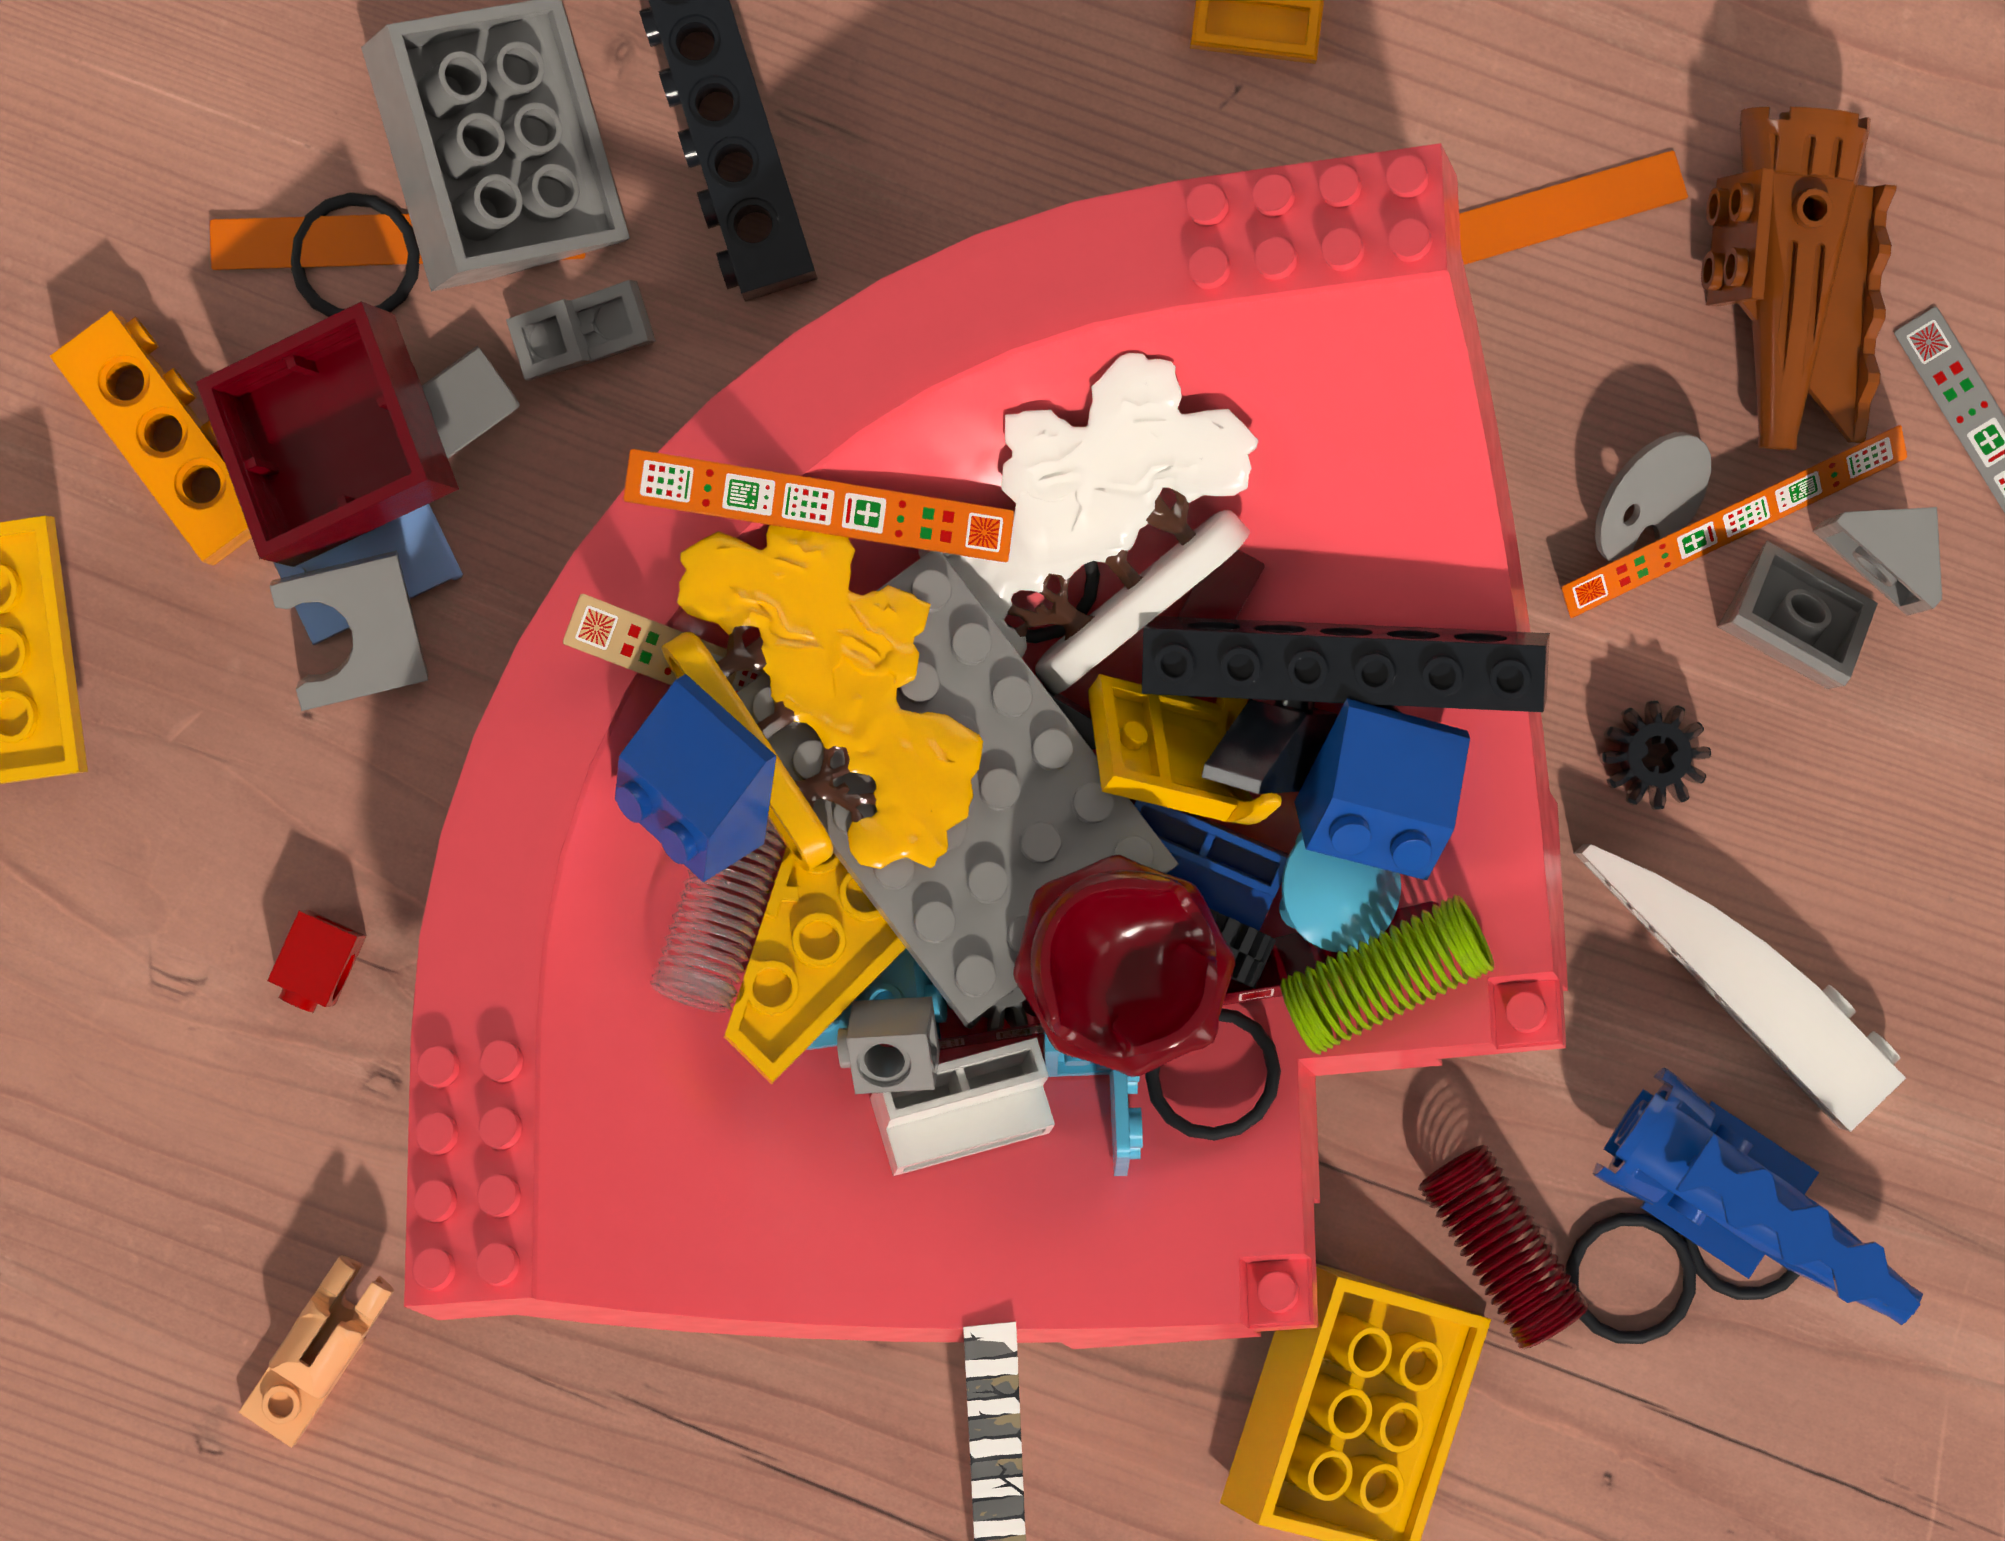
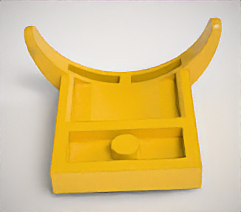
(1157, 751)

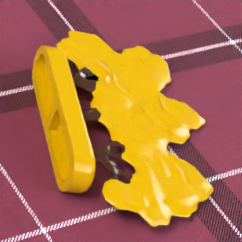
(837, 669)

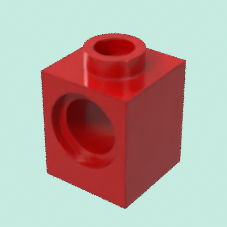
(315, 961)

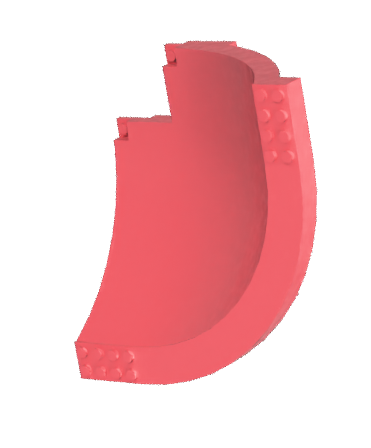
(611, 1145)

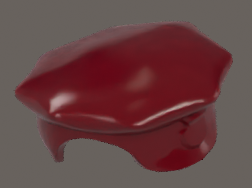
(1124, 965)

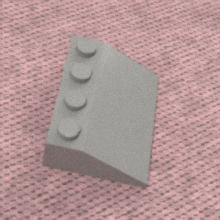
(494, 141)

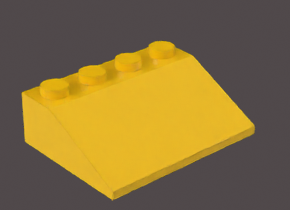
(1356, 1414)

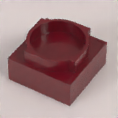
(327, 435)

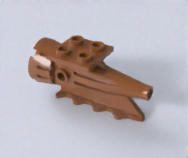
(1804, 264)

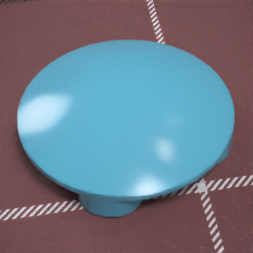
(1336, 899)

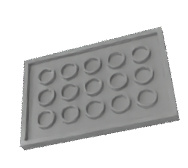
(1031, 809)

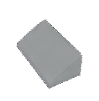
(467, 400)

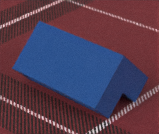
(1227, 867)

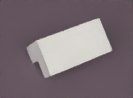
(974, 1108)

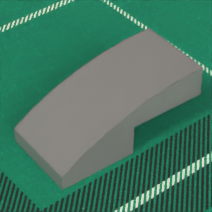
(580, 330)

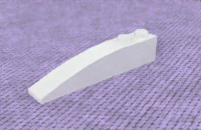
(1763, 992)

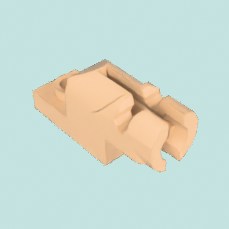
(315, 1353)

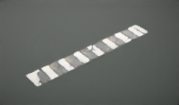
(994, 1432)

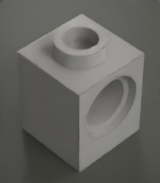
(899, 1022)

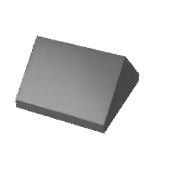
(1892, 551)
(1800, 617)

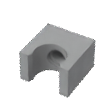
(382, 625)

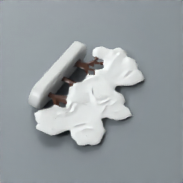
(1090, 493)

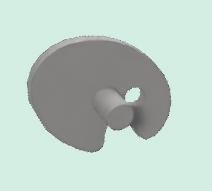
(1664, 485)

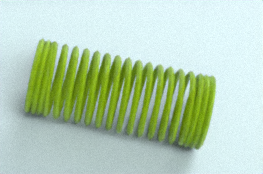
(1382, 967)

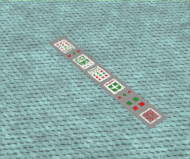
(1958, 394)

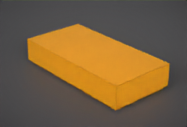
(1259, 28)

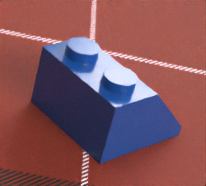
(697, 781)
(1384, 790)

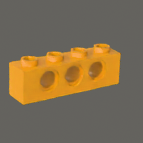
(92, 368)

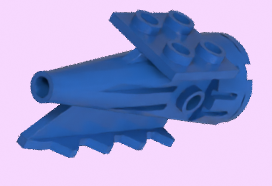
(1742, 1197)

